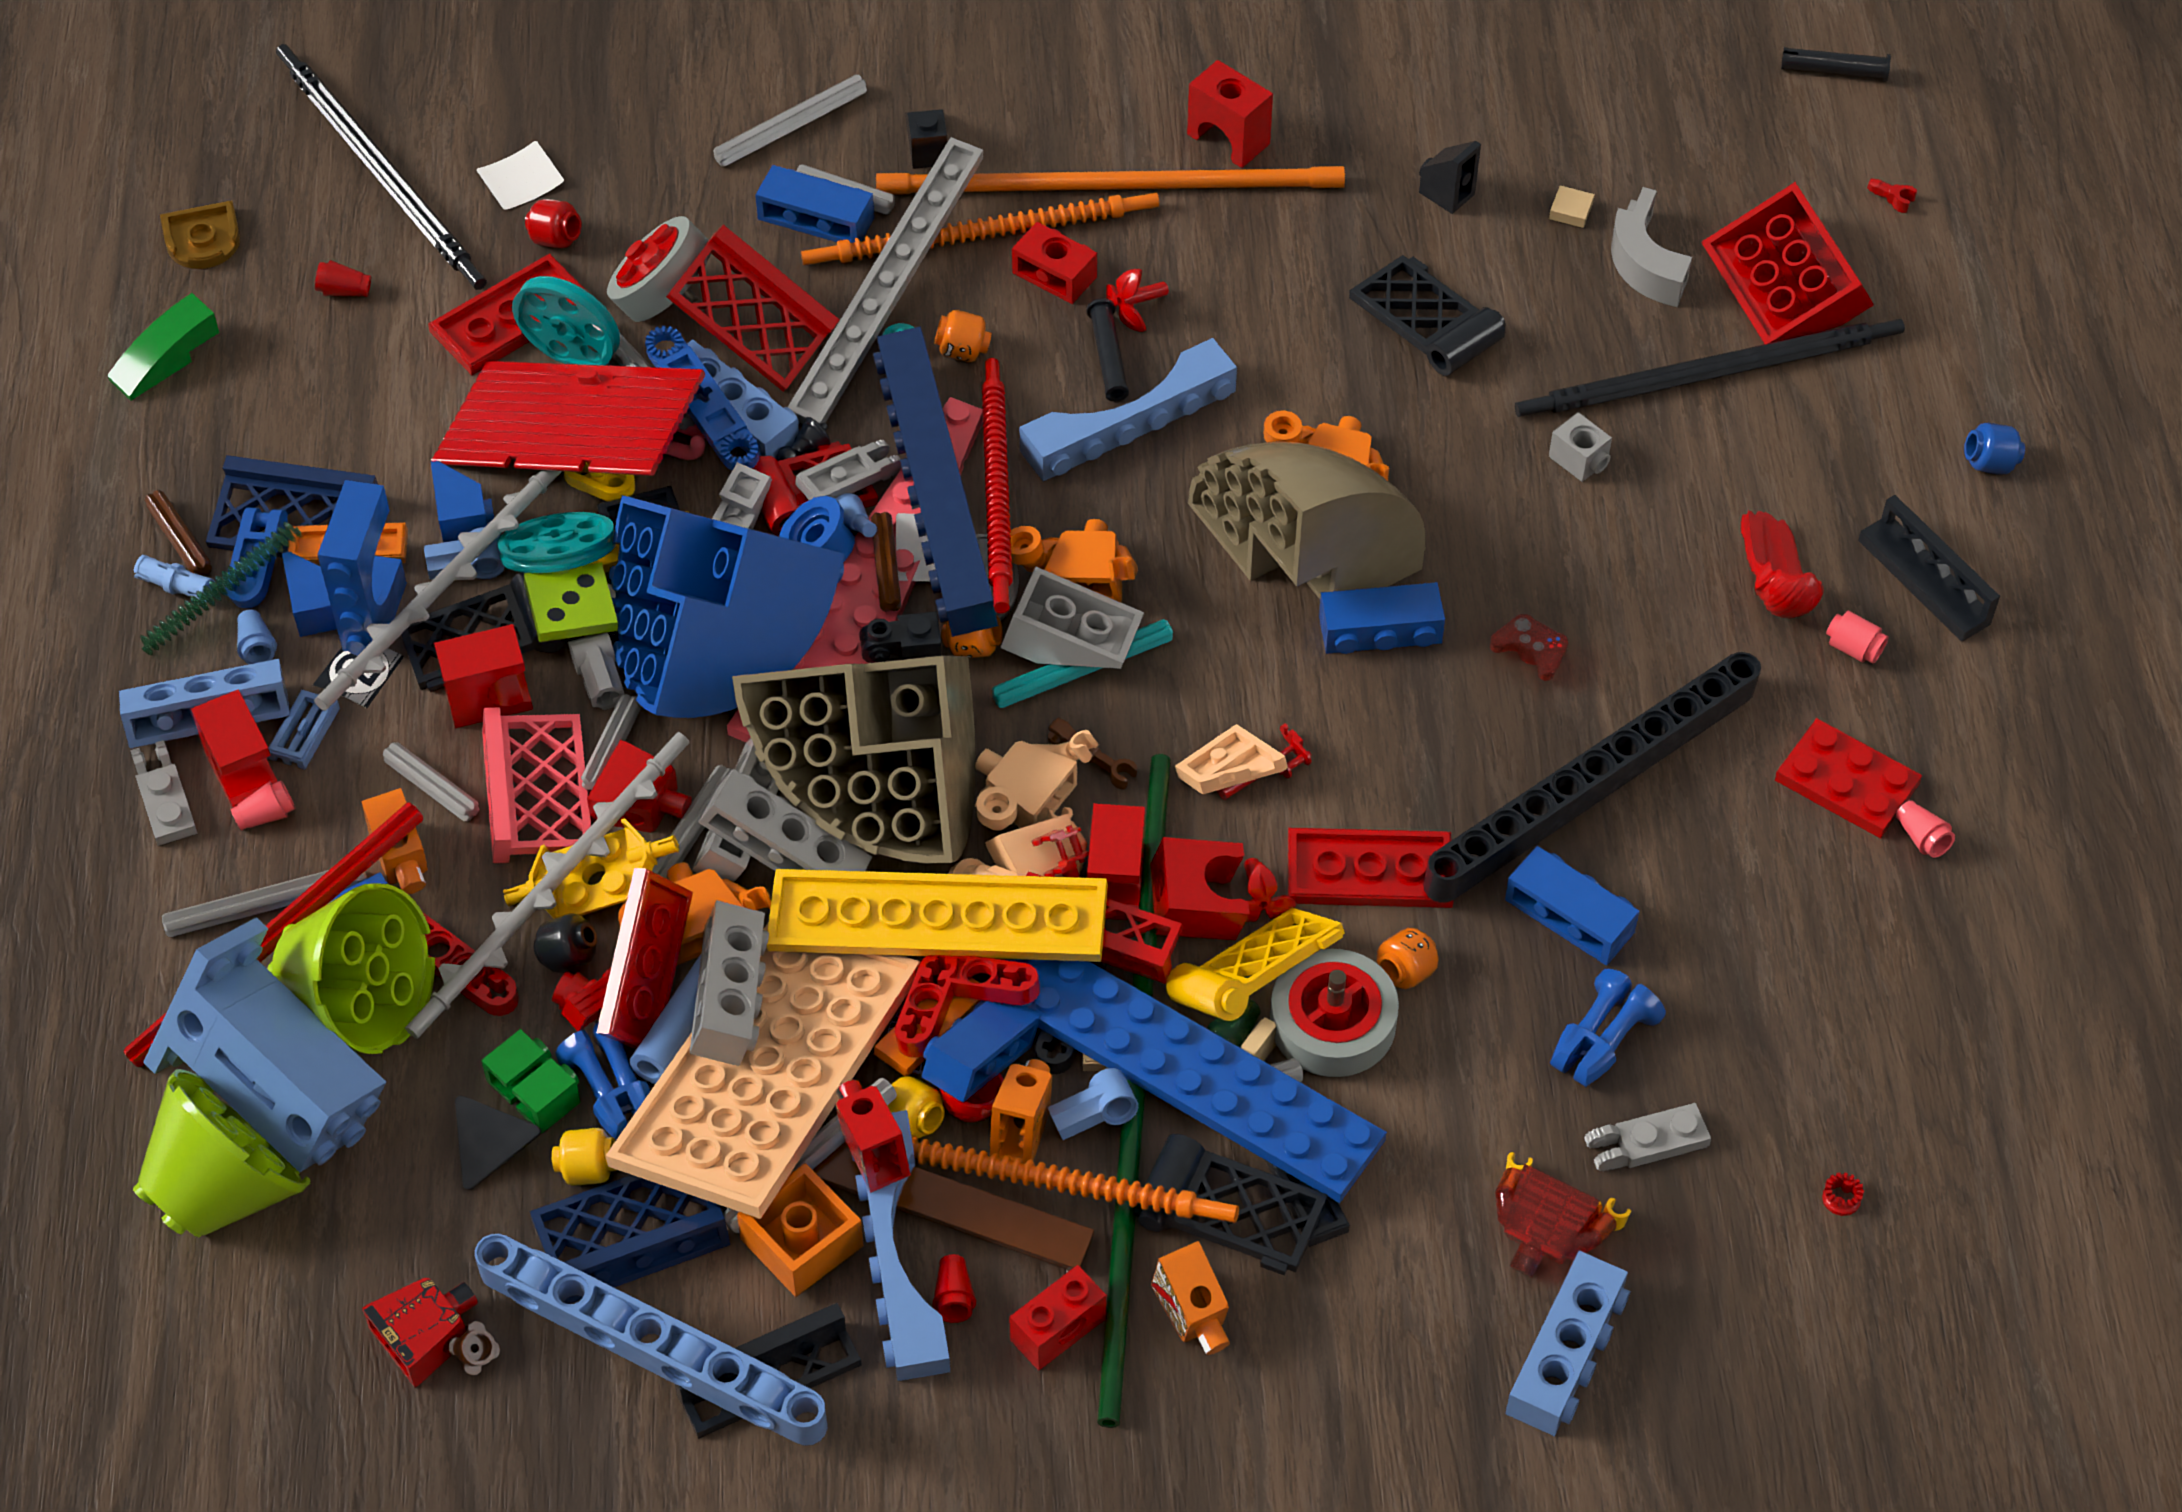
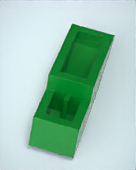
(164, 347)

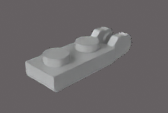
(849, 471)
(164, 797)
(1650, 1138)

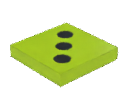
(571, 602)

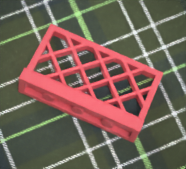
(500, 780)

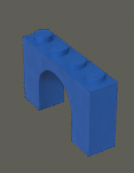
(358, 583)

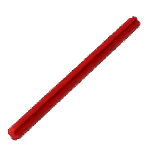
(314, 898)

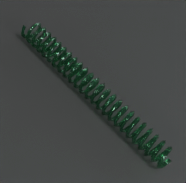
(202, 597)

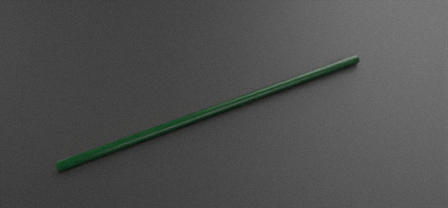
(1130, 1136)

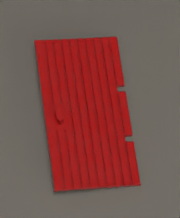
(570, 416)

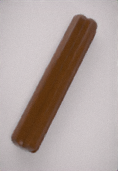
(178, 533)
(886, 562)

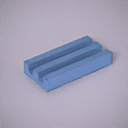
(314, 738)

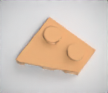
(1230, 761)

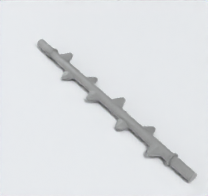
(458, 569)
(541, 896)

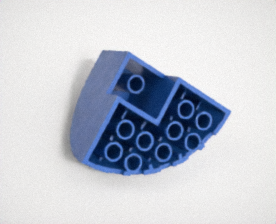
(711, 605)

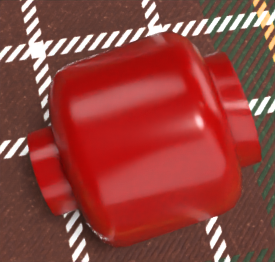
(553, 223)

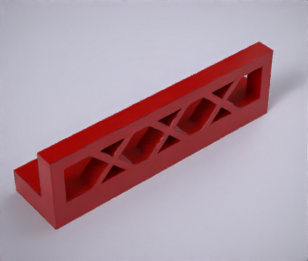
(1136, 955)

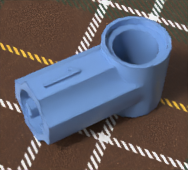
(486, 564)
(1105, 1100)

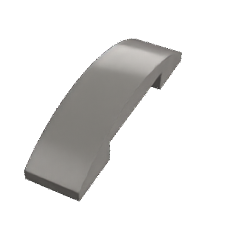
(743, 496)

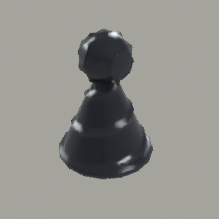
(808, 439)

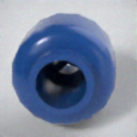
(1994, 448)

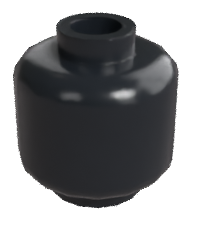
(565, 943)

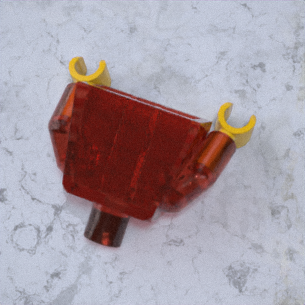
(1550, 1217)

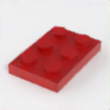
(1848, 778)

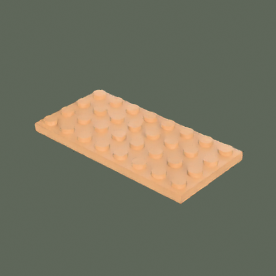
(744, 1127)

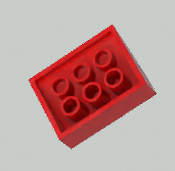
(1787, 269)

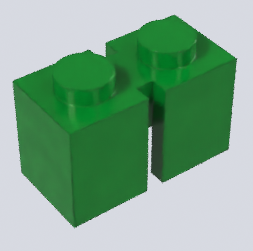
(527, 1072)

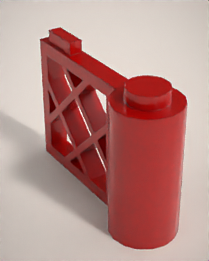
(784, 495)

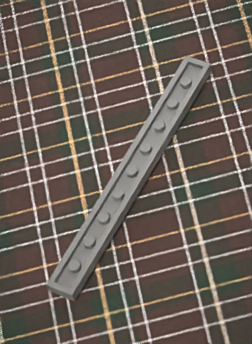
(886, 282)

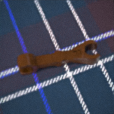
(1063, 732)

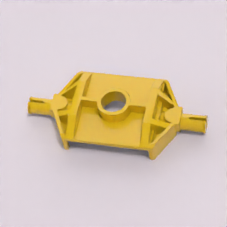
(574, 893)

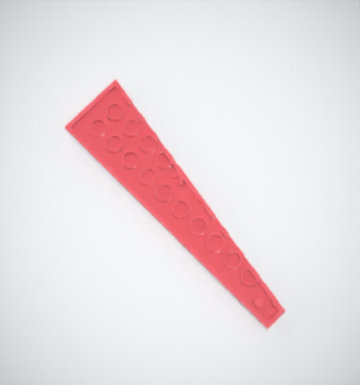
(857, 593)

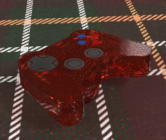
(1533, 642)

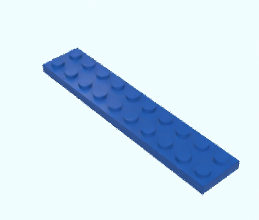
(1205, 1075)

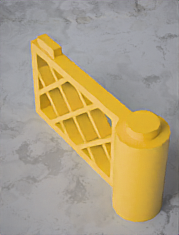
(1270, 951)

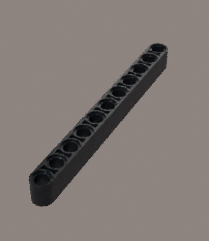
(1590, 777)

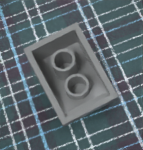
(1070, 624)

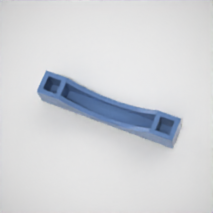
(1066, 440)
(915, 1328)

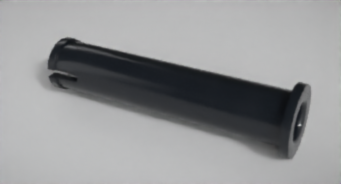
(1836, 63)
(1108, 348)

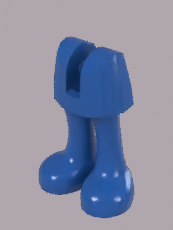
(1597, 1050)
(610, 1103)

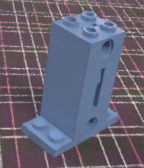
(266, 1052)

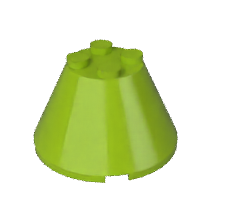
(360, 965)
(209, 1162)

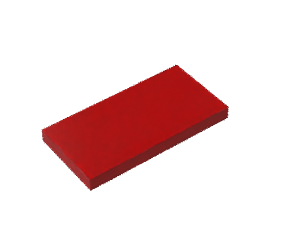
(485, 325)
(1362, 866)
(644, 957)

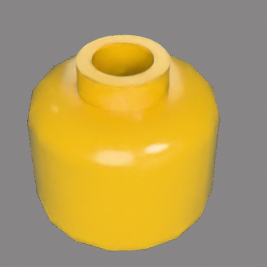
(922, 1104)
(583, 1156)

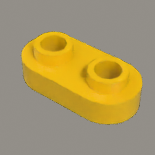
(601, 485)

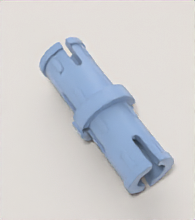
(172, 577)

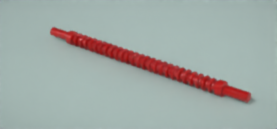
(996, 480)

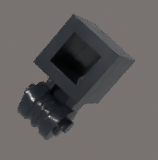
(908, 637)

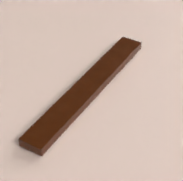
(974, 1212)

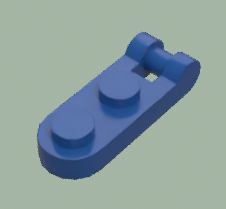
(256, 587)

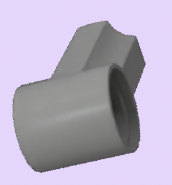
(596, 663)

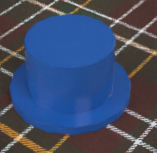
(821, 525)

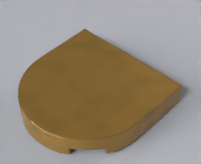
(201, 235)

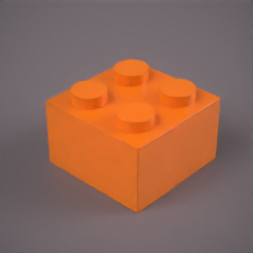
(802, 1231)

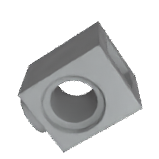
(1580, 447)

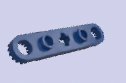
(714, 418)

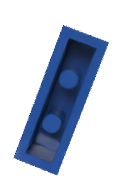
(814, 205)
(1381, 618)
(1572, 905)
(979, 1047)

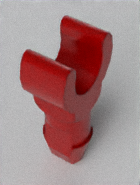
(1895, 194)

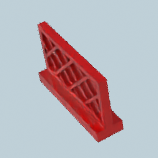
(768, 282)

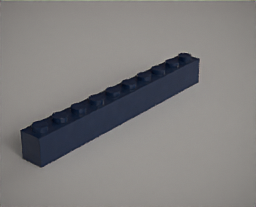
(936, 483)

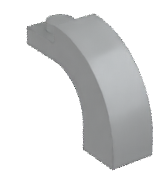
(1642, 262)

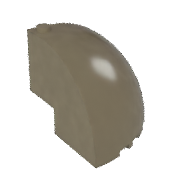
(1310, 515)
(872, 750)

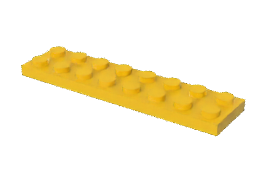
(937, 915)

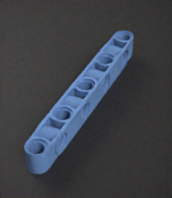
(678, 1355)

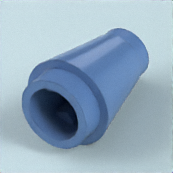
(254, 638)

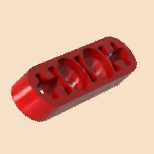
(476, 989)

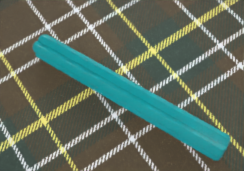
(1055, 675)

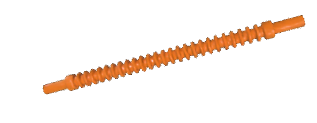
(1115, 207)
(1185, 1203)

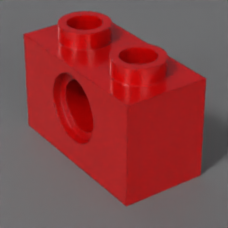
(1054, 262)
(1058, 1317)

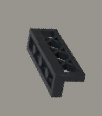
(1928, 573)
(779, 1348)

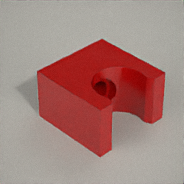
(1235, 106)
(483, 673)
(233, 746)
(1118, 851)
(1181, 888)

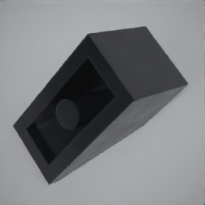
(926, 136)
(1451, 176)

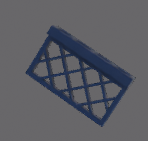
(274, 479)
(639, 1251)

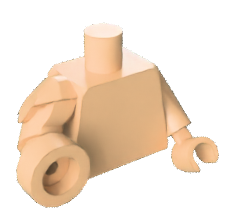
(1029, 780)
(1016, 854)

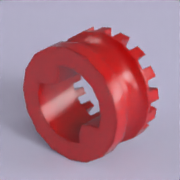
(1848, 1184)

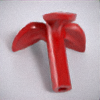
(1129, 293)
(1262, 887)

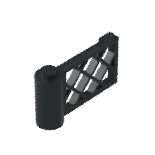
(1457, 337)
(476, 609)
(1185, 1166)

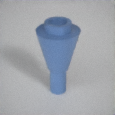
(855, 515)

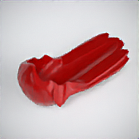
(1777, 567)

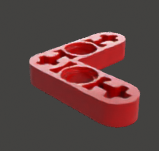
(955, 982)

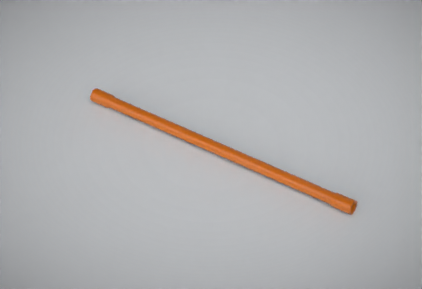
(1116, 180)

